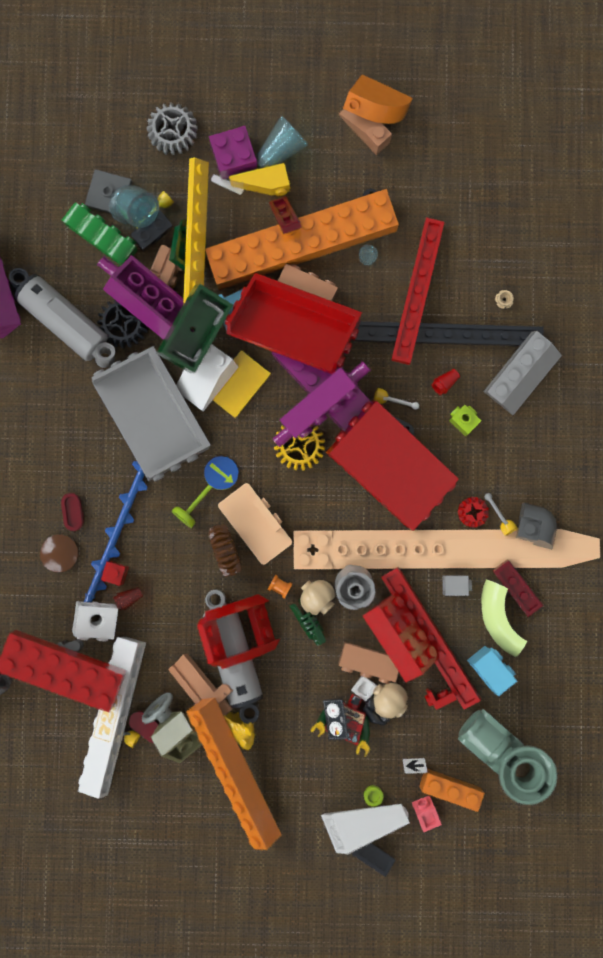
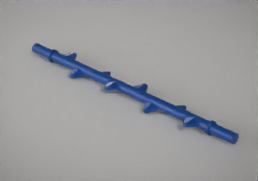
(114, 532)

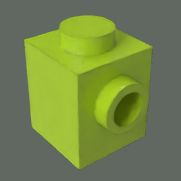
(464, 419)

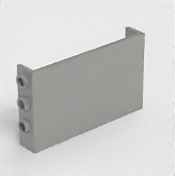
(150, 413)

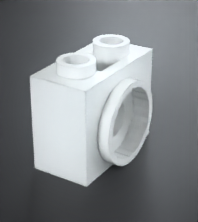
(101, 629)

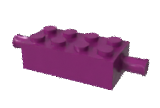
(142, 294)
(319, 403)

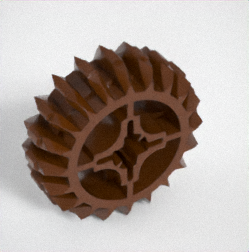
(224, 550)

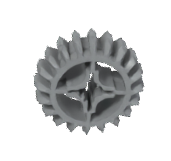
(182, 118)

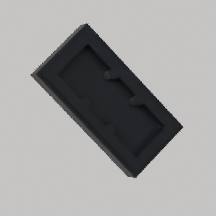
(375, 858)

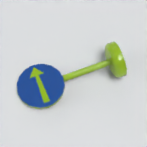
(220, 474)

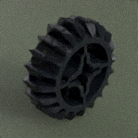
(115, 324)

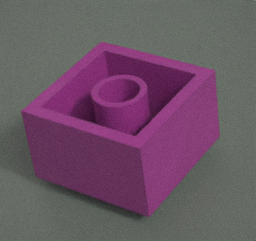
(233, 152)

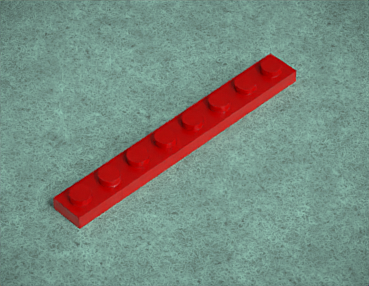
(417, 291)
(447, 662)

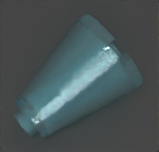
(280, 144)

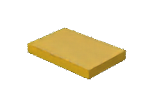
(241, 385)

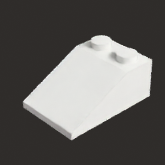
(209, 378)

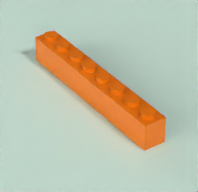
(234, 773)

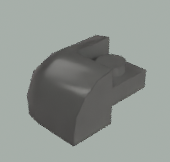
(537, 526)

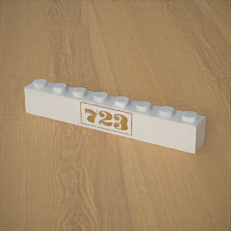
(109, 727)

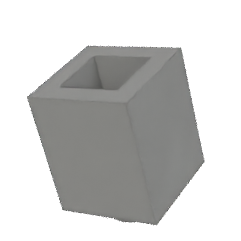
(456, 585)

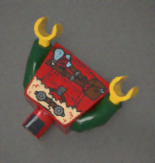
(356, 721)

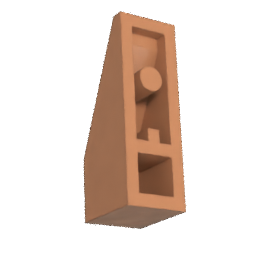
(373, 134)

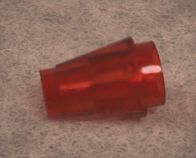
(127, 598)

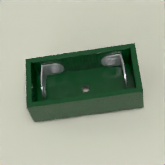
(206, 314)

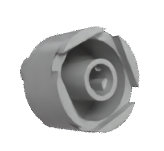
(358, 597)

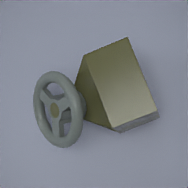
(174, 734)

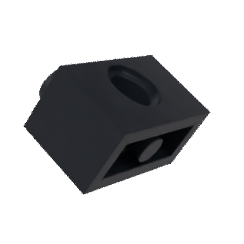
(149, 235)

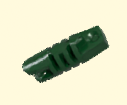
(309, 624)

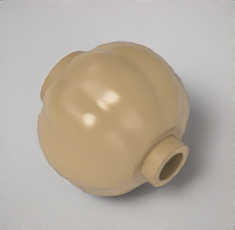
(317, 597)
(390, 700)

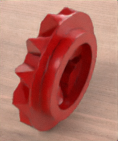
(465, 507)

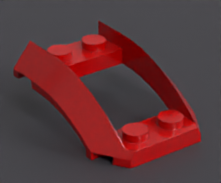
(260, 624)

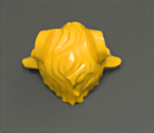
(241, 731)

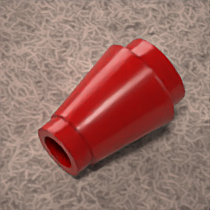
(444, 382)

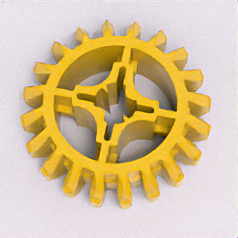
(307, 460)

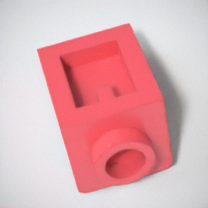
(426, 813)

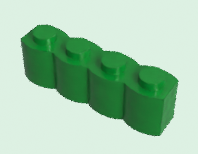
(99, 234)

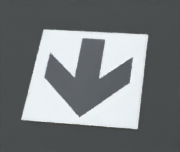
(414, 765)

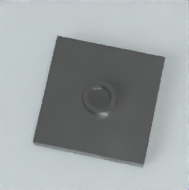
(102, 188)

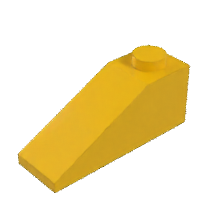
(267, 180)

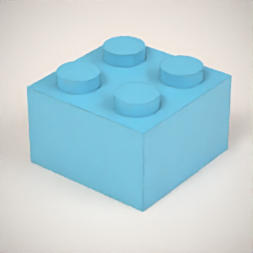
(492, 671)

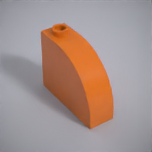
(377, 101)

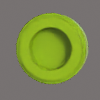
(373, 795)

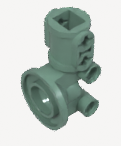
(504, 753)

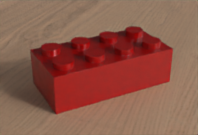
(401, 637)

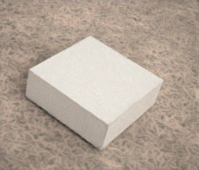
(364, 688)

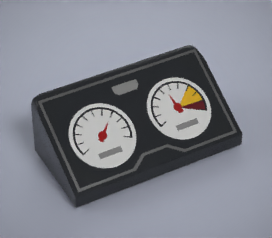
(335, 718)

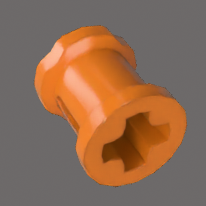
(279, 586)

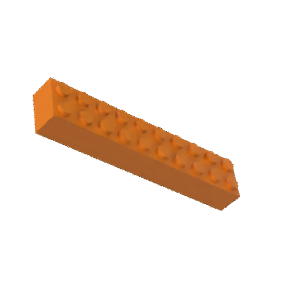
(318, 236)

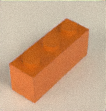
(451, 790)

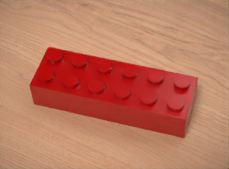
(61, 670)

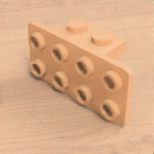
(255, 523)

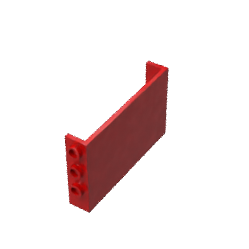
(294, 323)
(392, 465)

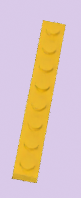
(196, 224)

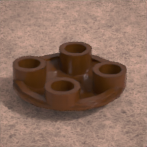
(59, 553)

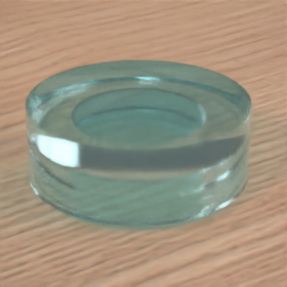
(368, 254)

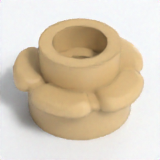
(504, 294)

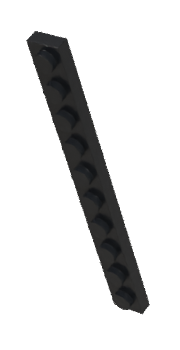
(448, 333)

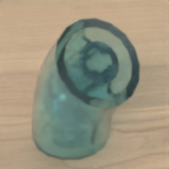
(134, 206)

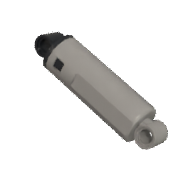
(61, 317)
(240, 677)

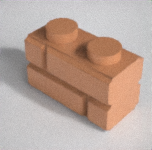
(164, 268)

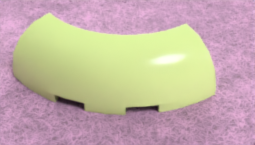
(496, 621)

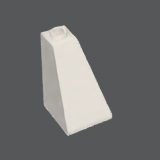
(359, 827)

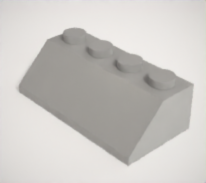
(523, 372)

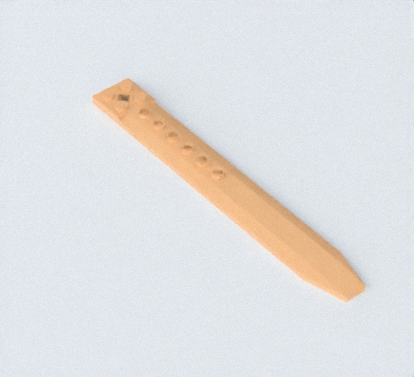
(437, 549)

